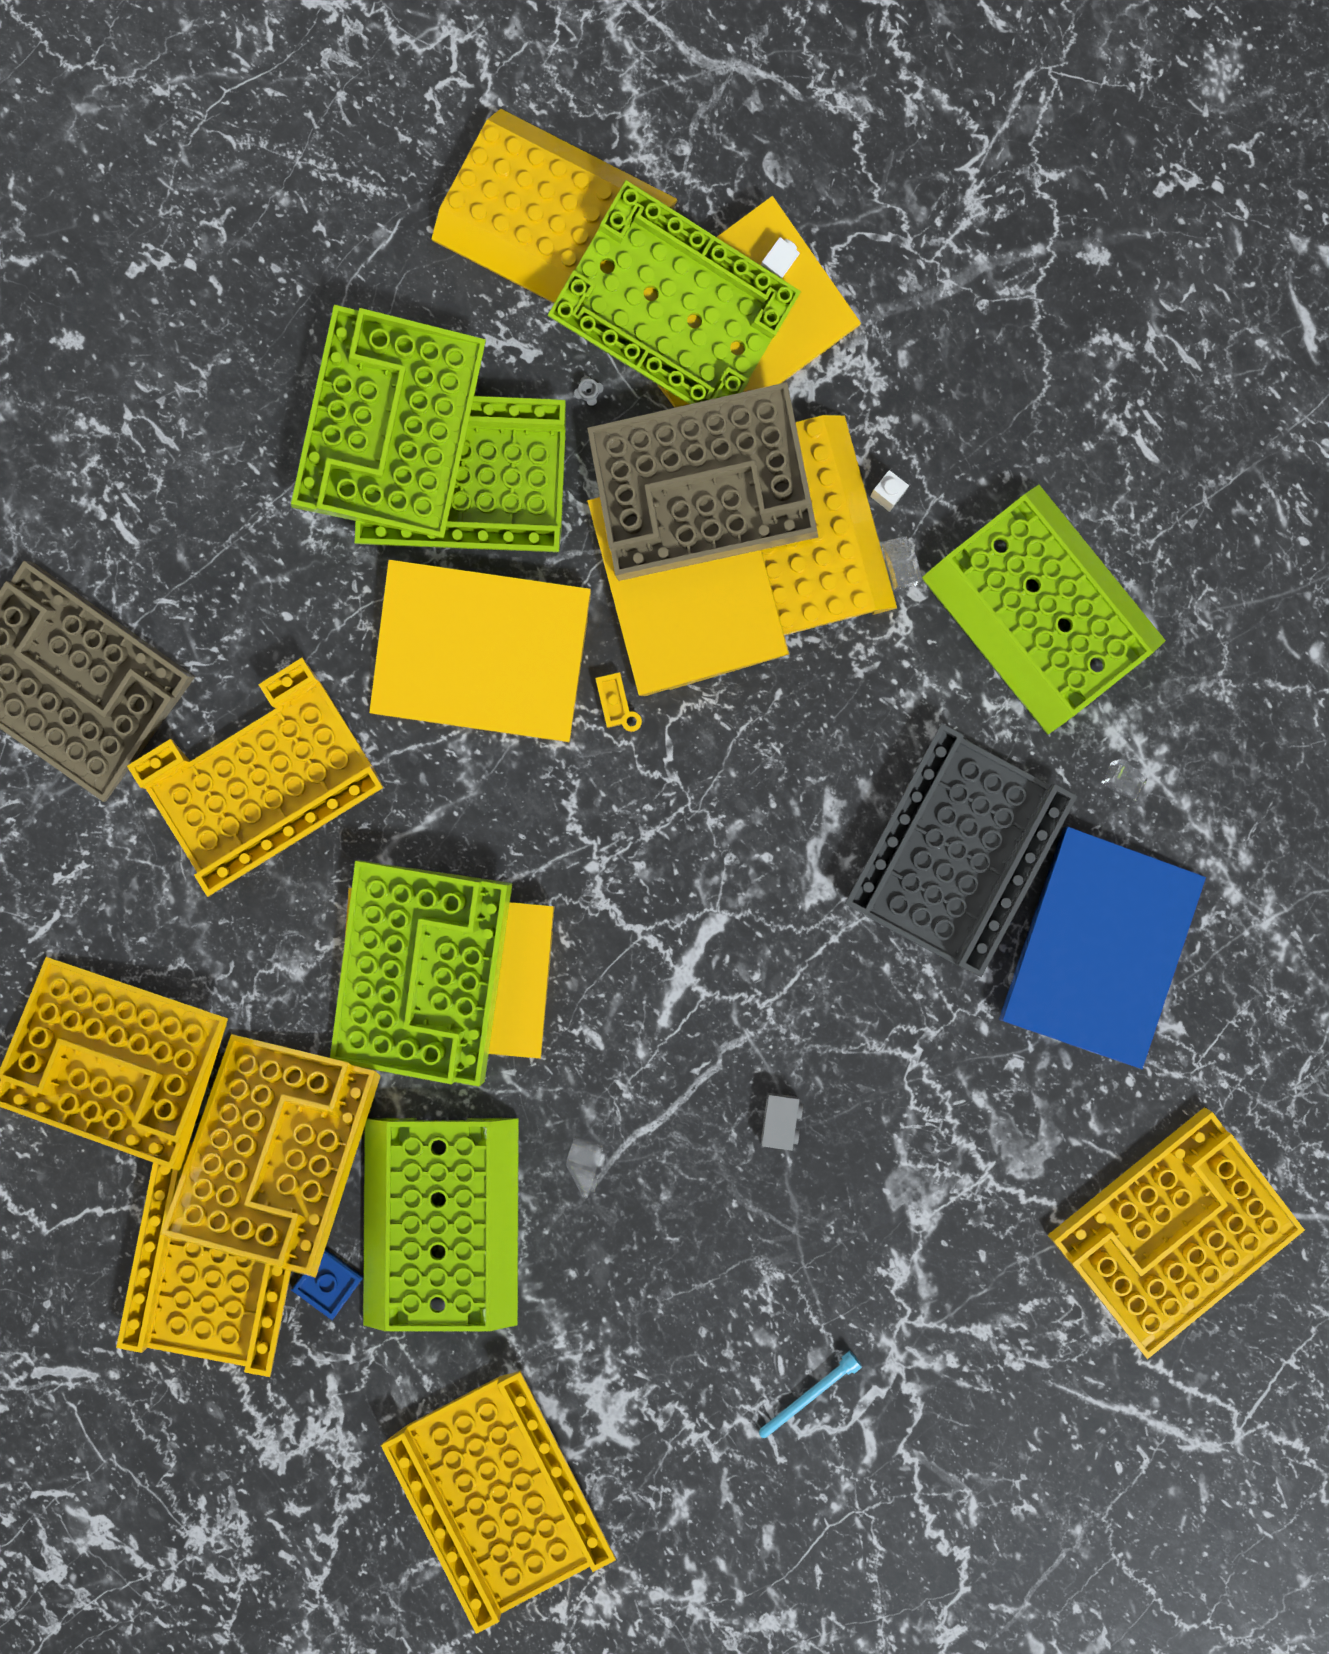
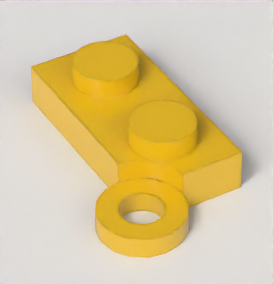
(615, 703)

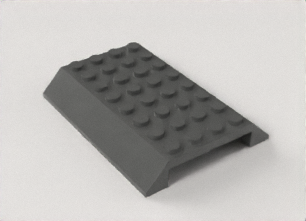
(960, 851)

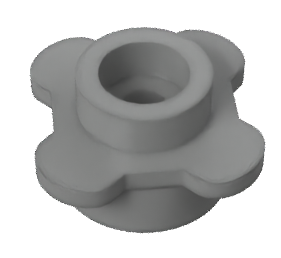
(587, 383)

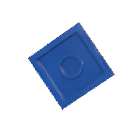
(331, 1287)

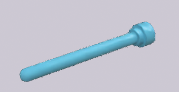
(848, 1365)

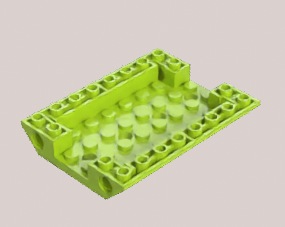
(692, 277)
(1020, 628)
(473, 1225)

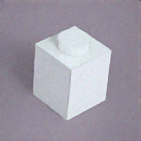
(780, 257)
(889, 490)

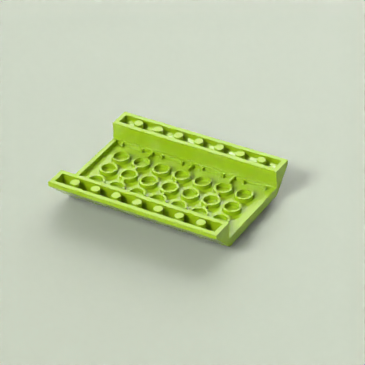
(505, 481)

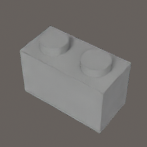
(780, 1121)

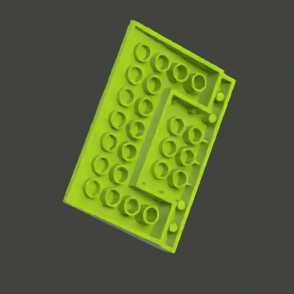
(388, 422)
(420, 973)

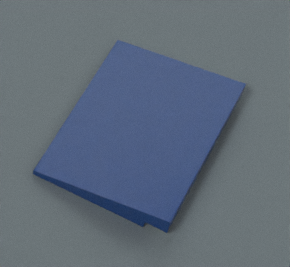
(1102, 948)

